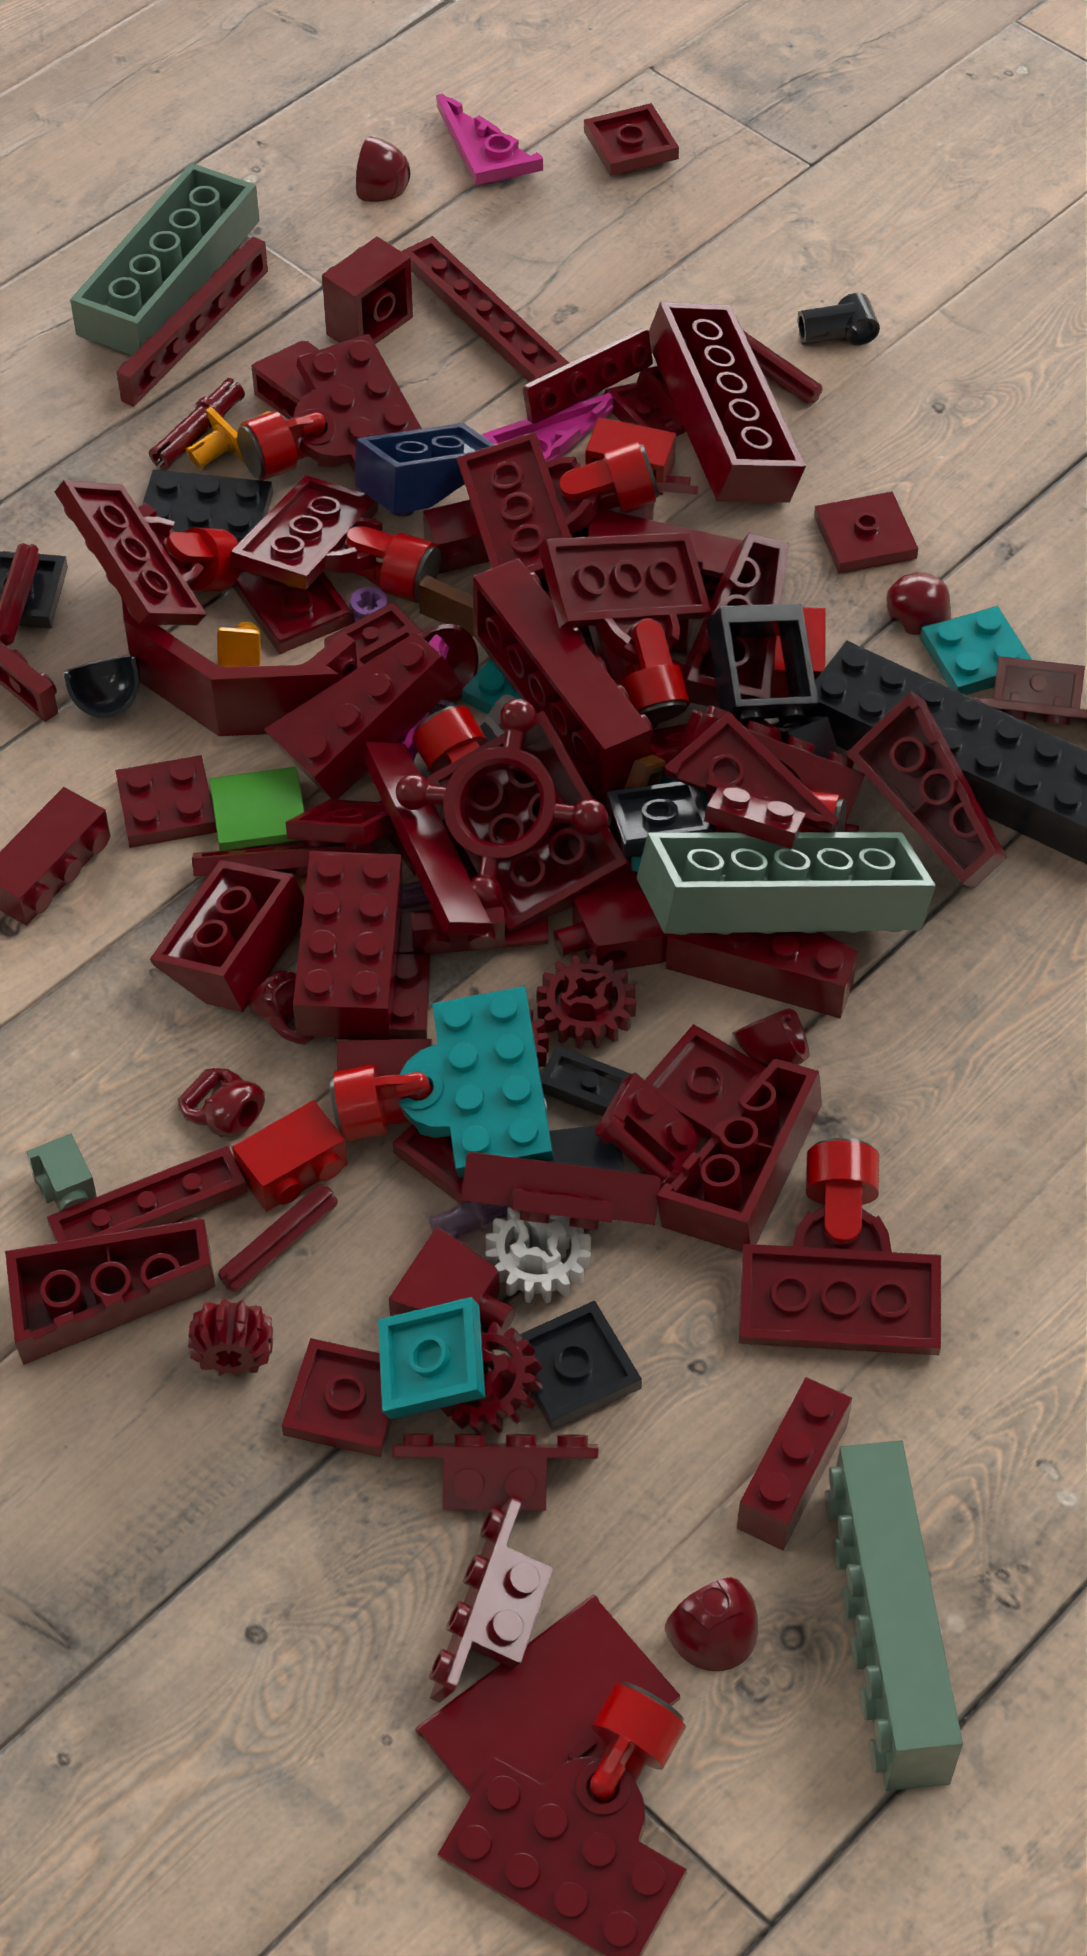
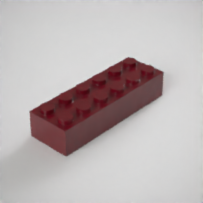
(725, 403)
(559, 676)

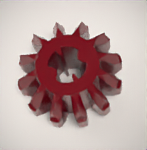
(230, 1337)

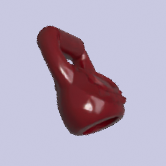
(274, 1003)
(229, 1108)

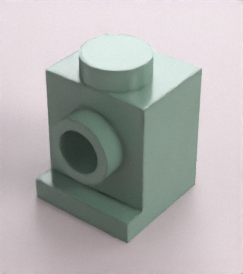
(61, 1172)

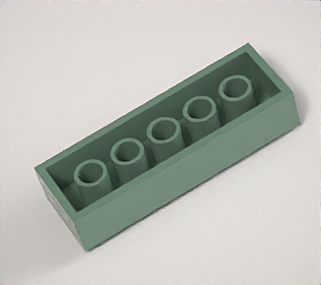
(165, 258)
(757, 886)
(894, 1617)

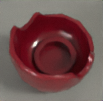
(918, 601)

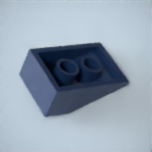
(414, 466)

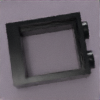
(760, 621)

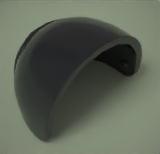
(104, 686)

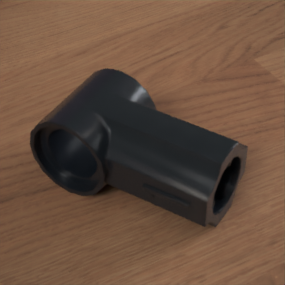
(849, 319)

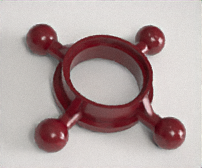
(517, 718)

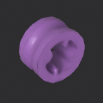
(367, 596)

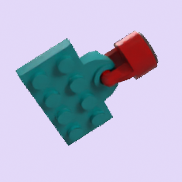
(470, 1086)

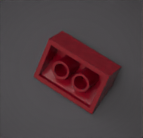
(232, 933)

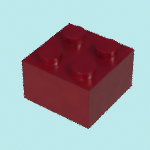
(368, 292)

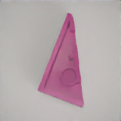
(484, 147)
(560, 430)

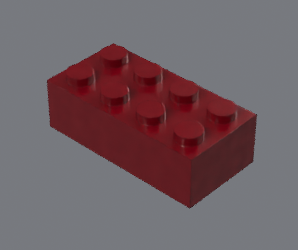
(348, 945)

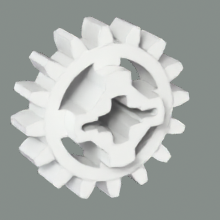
(536, 1256)

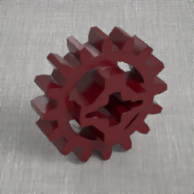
(586, 1001)
(505, 1384)

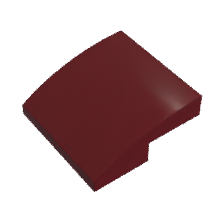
(647, 403)

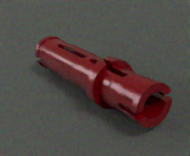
(196, 423)

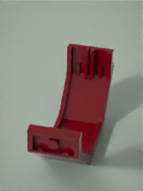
(231, 698)

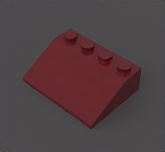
(506, 807)

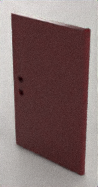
(546, 1704)

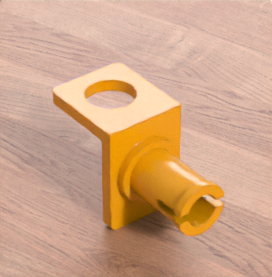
(220, 440)
(239, 645)

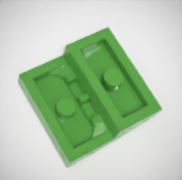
(255, 807)

